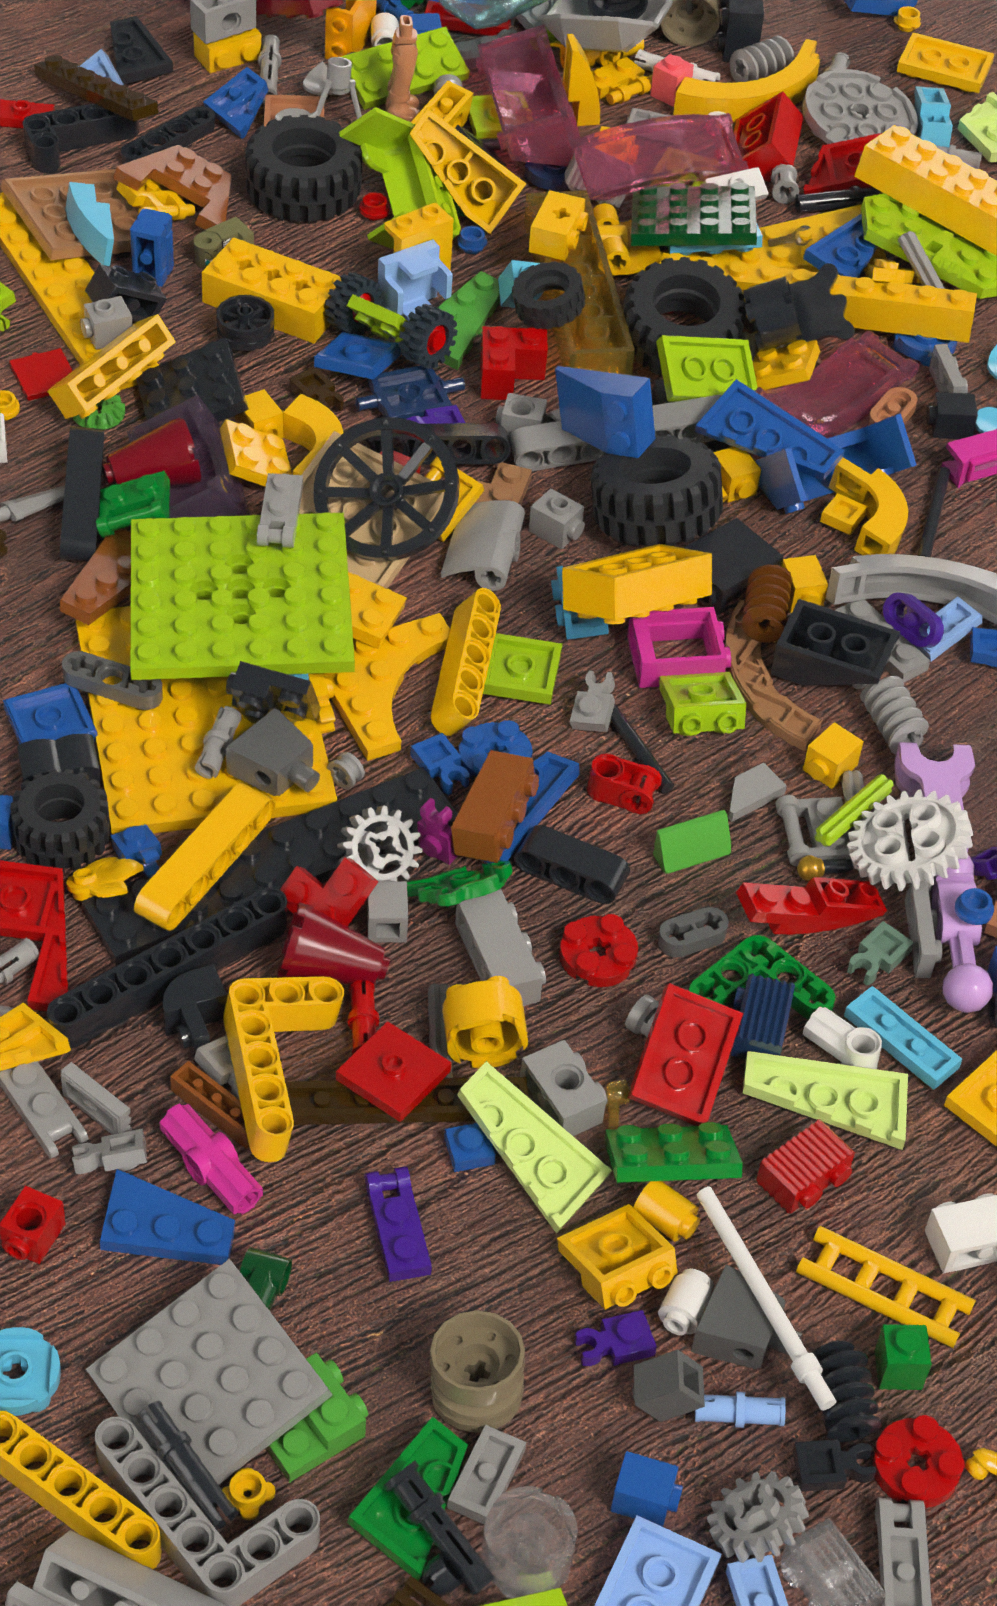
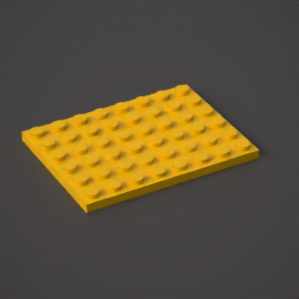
(153, 753)

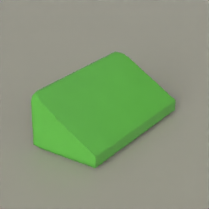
(692, 842)

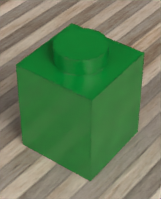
(902, 1357)

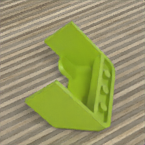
(405, 170)

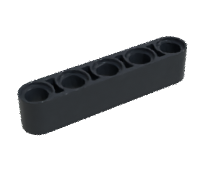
(473, 453)
(82, 493)

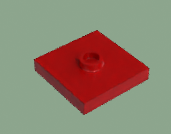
(393, 1071)

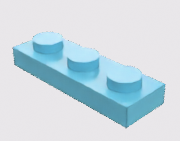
(904, 1037)

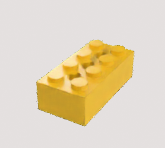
(289, 285)
(637, 583)

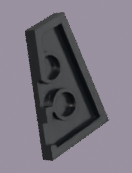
(137, 51)

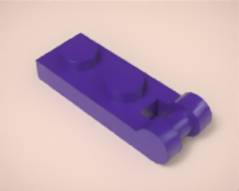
(398, 1225)

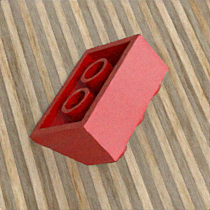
(769, 134)

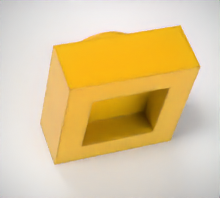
(843, 514)

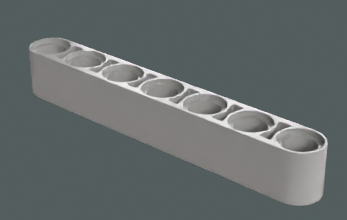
(551, 447)

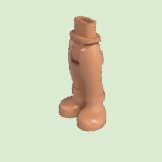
(404, 59)

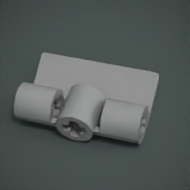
(486, 542)

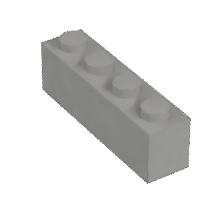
(88, 1574)

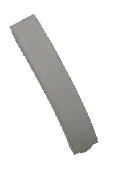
(921, 576)

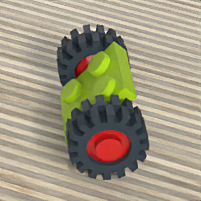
(423, 338)

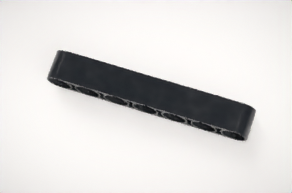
(145, 977)

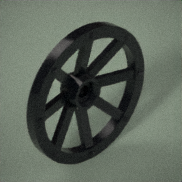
(387, 482)

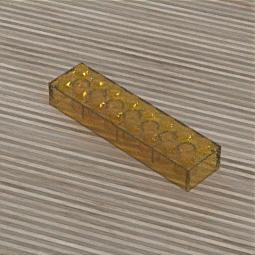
(600, 334)

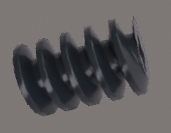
(848, 1381)

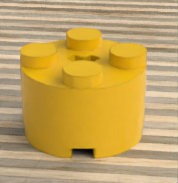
(484, 1022)

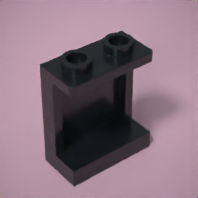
(735, 555)

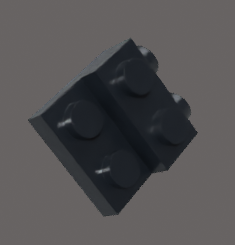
(261, 690)

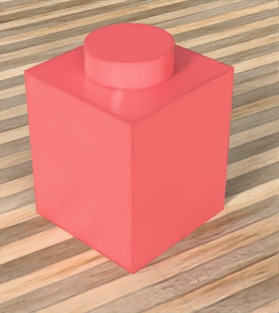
(668, 77)

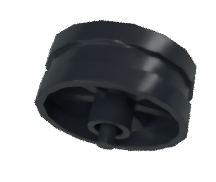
(249, 322)

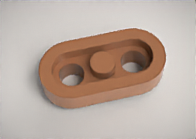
(894, 402)

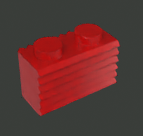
(806, 1167)

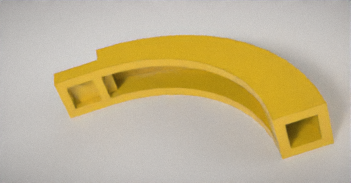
(738, 98)

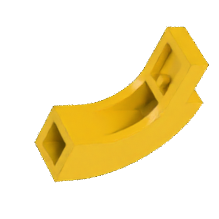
(310, 426)
(885, 510)

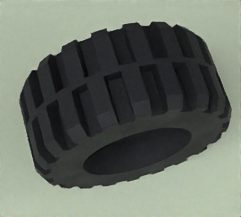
(302, 169)
(686, 288)
(659, 496)

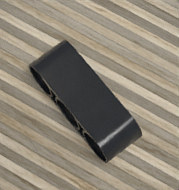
(572, 864)

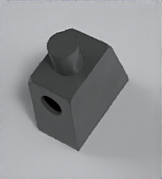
(273, 756)
(736, 1325)

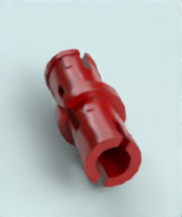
(363, 1016)

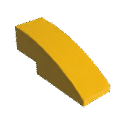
(580, 84)

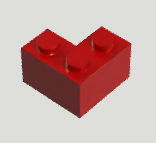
(510, 356)

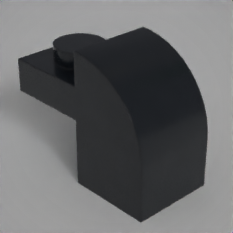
(192, 1003)

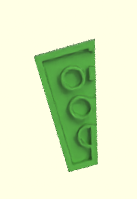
(470, 309)

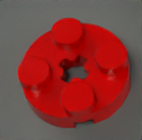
(602, 932)
(926, 1439)

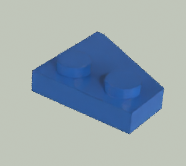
(238, 101)

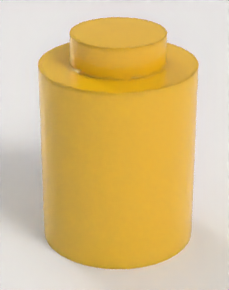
(667, 1210)

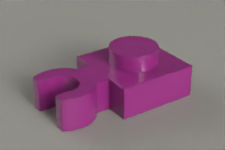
(436, 833)

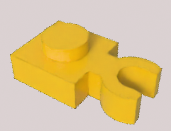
(324, 690)

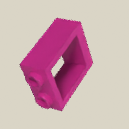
(676, 625)

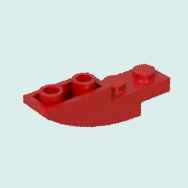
(815, 908)

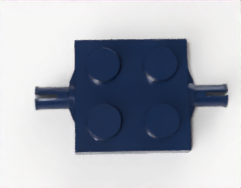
(408, 392)

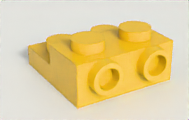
(619, 1256)

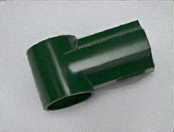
(266, 1274)

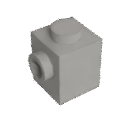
(105, 320)
(556, 519)

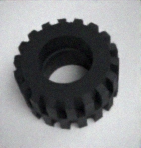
(58, 797)

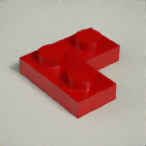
(338, 898)

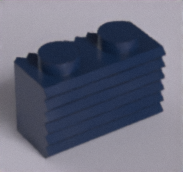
(765, 1015)

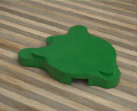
(459, 884)

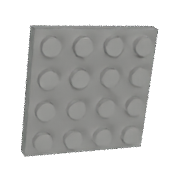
(218, 1371)

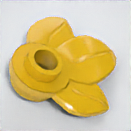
(103, 878)

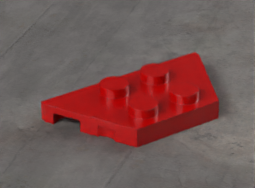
(838, 166)

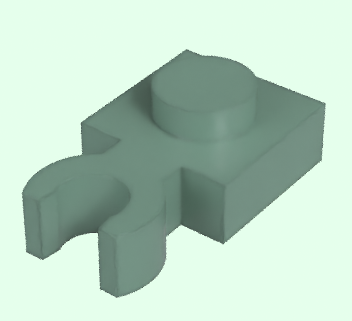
(880, 949)

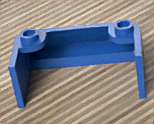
(871, 447)

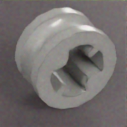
(346, 770)

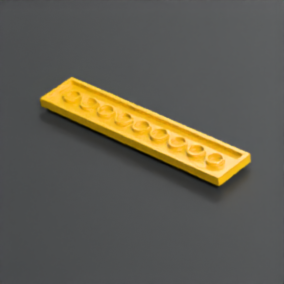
(54, 283)

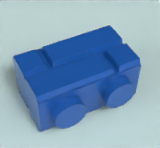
(152, 244)

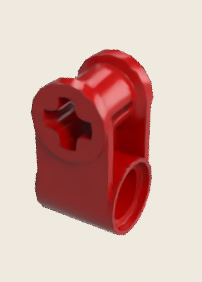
(619, 783)

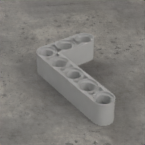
(193, 1526)

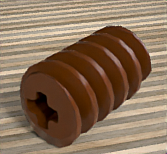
(767, 603)

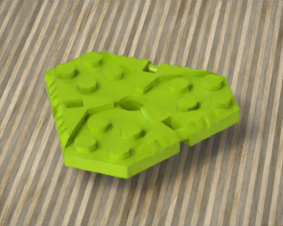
(950, 254)

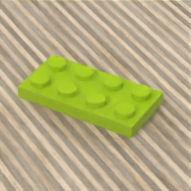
(435, 58)

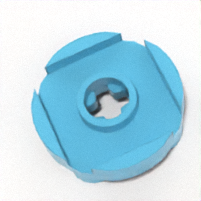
(42, 1368)

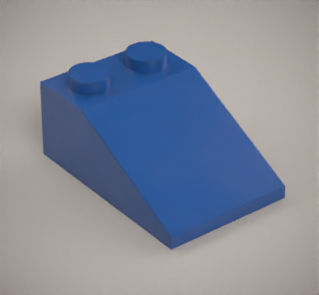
(606, 409)

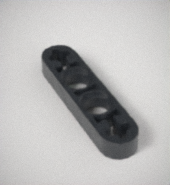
(195, 123)

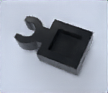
(825, 1467)

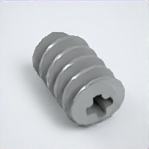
(761, 59)
(894, 712)

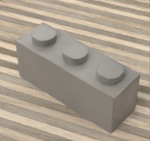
(498, 945)

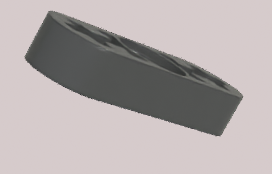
(88, 672)

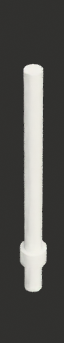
(804, 1364)

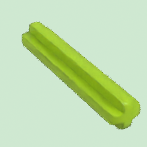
(851, 811)

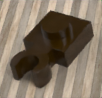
(318, 387)

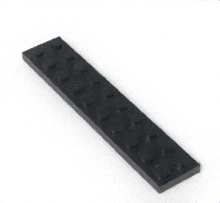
(267, 862)

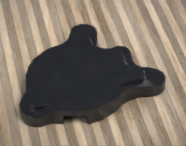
(819, 310)

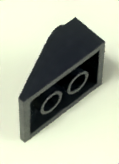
(831, 648)

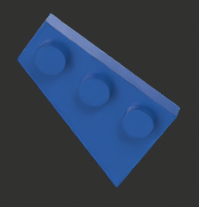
(843, 249)
(163, 1225)

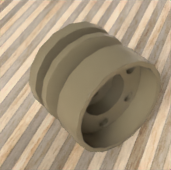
(691, 21)
(477, 1371)

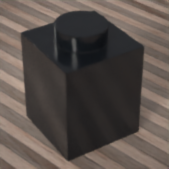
(952, 415)

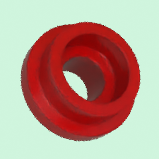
(374, 206)

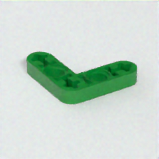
(778, 960)

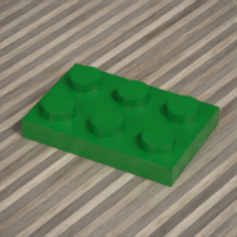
(673, 1153)

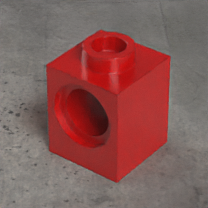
(37, 1210)

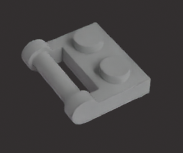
(815, 812)

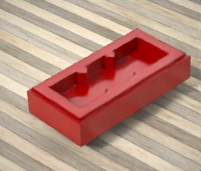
(13, 112)

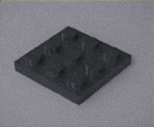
(203, 372)

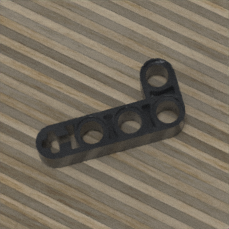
(72, 129)

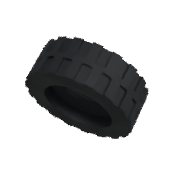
(550, 312)

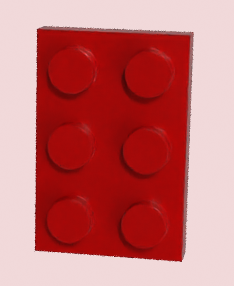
(685, 1055)

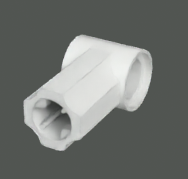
(848, 1044)

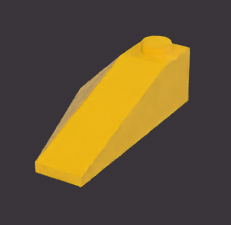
(470, 175)

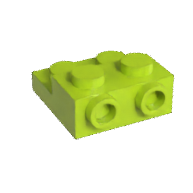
(703, 703)

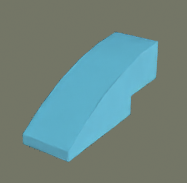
(933, 115)
(90, 221)

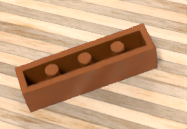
(210, 1101)

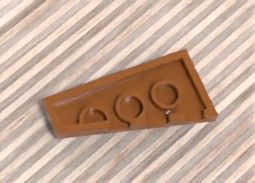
(102, 580)

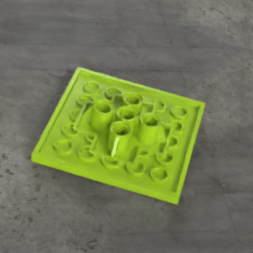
(219, 599)

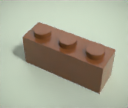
(494, 806)

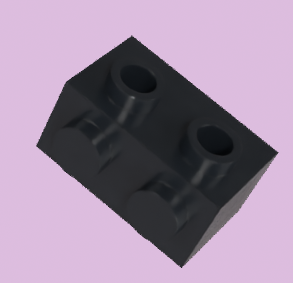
(137, 290)

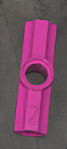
(211, 1159)

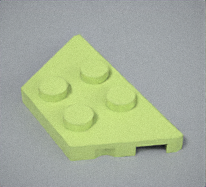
(981, 127)

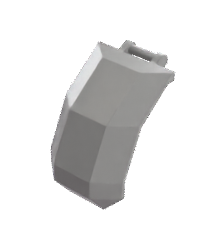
(602, 32)

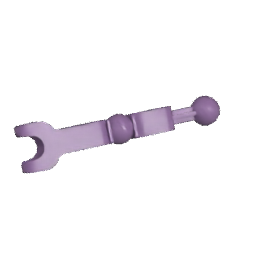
(966, 985)

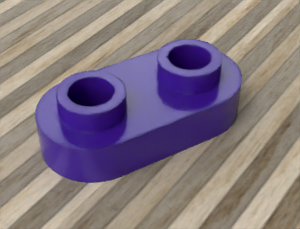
(915, 623)

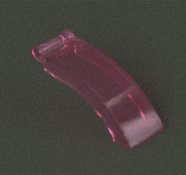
(657, 153)
(844, 386)

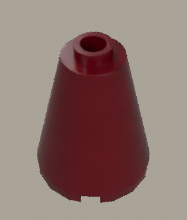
(162, 449)
(327, 948)

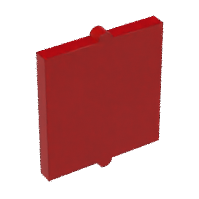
(40, 372)

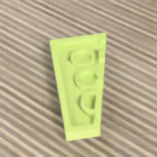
(838, 1094)
(538, 1151)

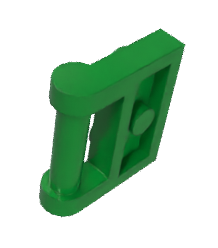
(133, 500)

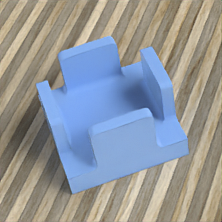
(413, 278)

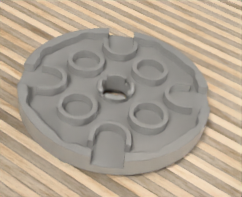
(838, 95)

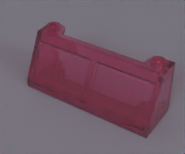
(529, 97)

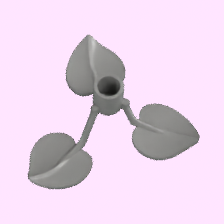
(327, 80)

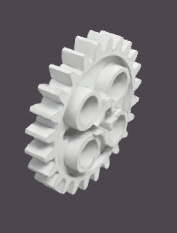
(938, 836)

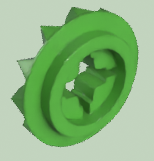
(111, 415)

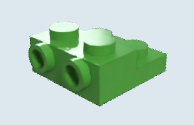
(325, 1430)

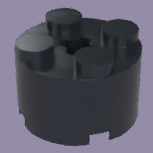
(773, 313)

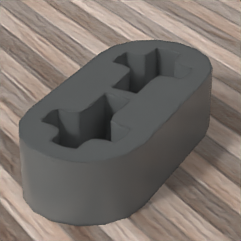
(694, 933)

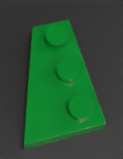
(384, 1518)

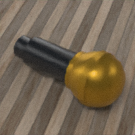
(816, 867)

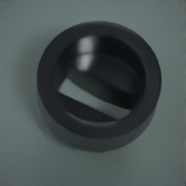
(442, 1574)

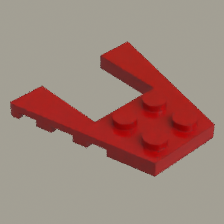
(35, 909)

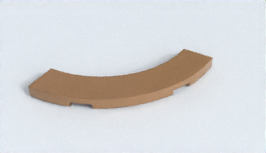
(757, 688)

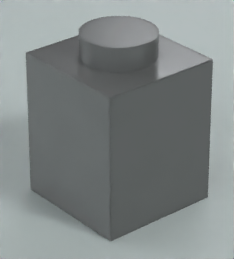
(668, 1385)

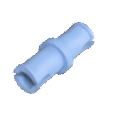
(742, 1410)

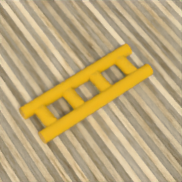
(872, 1264)

